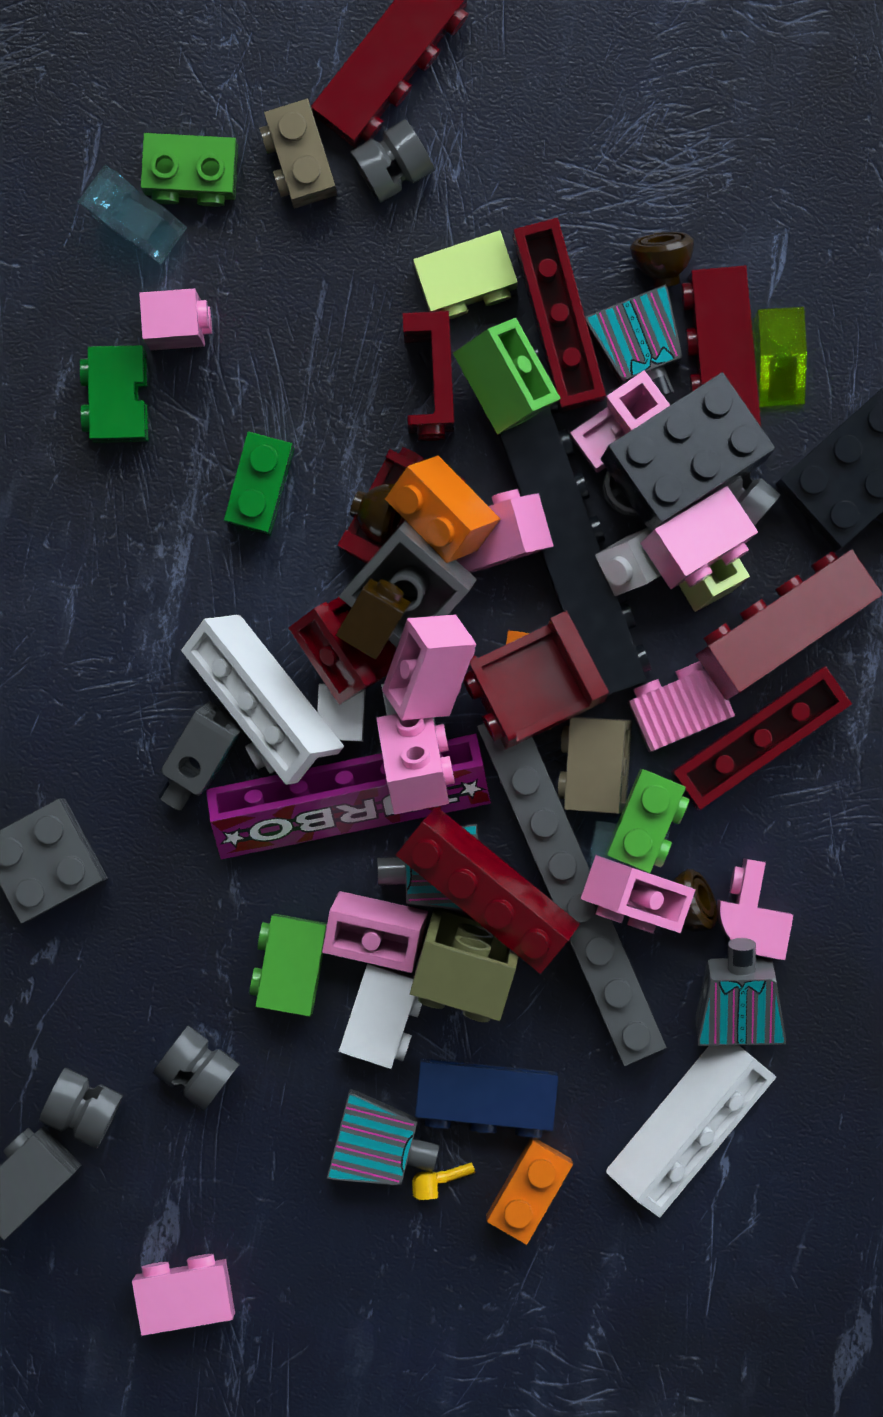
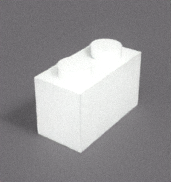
(380, 1017)

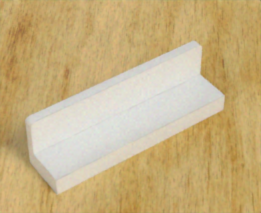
(260, 696)
(689, 1126)

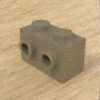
(302, 159)
(595, 764)

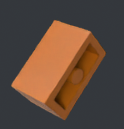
(442, 508)
(529, 1190)

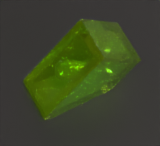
(780, 356)

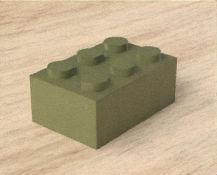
(463, 967)

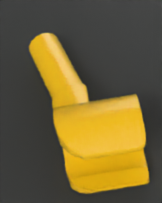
(426, 1182)

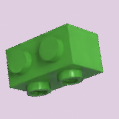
(189, 168)
(503, 377)
(646, 820)
(289, 965)

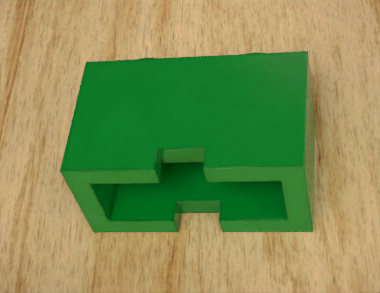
(114, 401)
(259, 483)

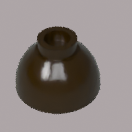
(663, 256)
(375, 514)
(703, 908)

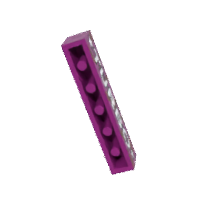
(330, 801)

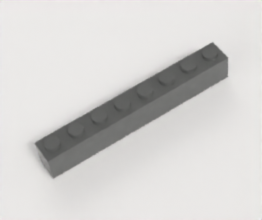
(565, 877)

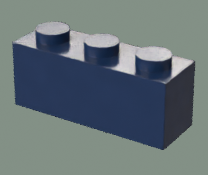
(486, 1097)

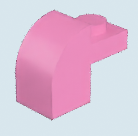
(625, 410)
(746, 920)

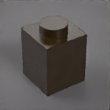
(373, 617)

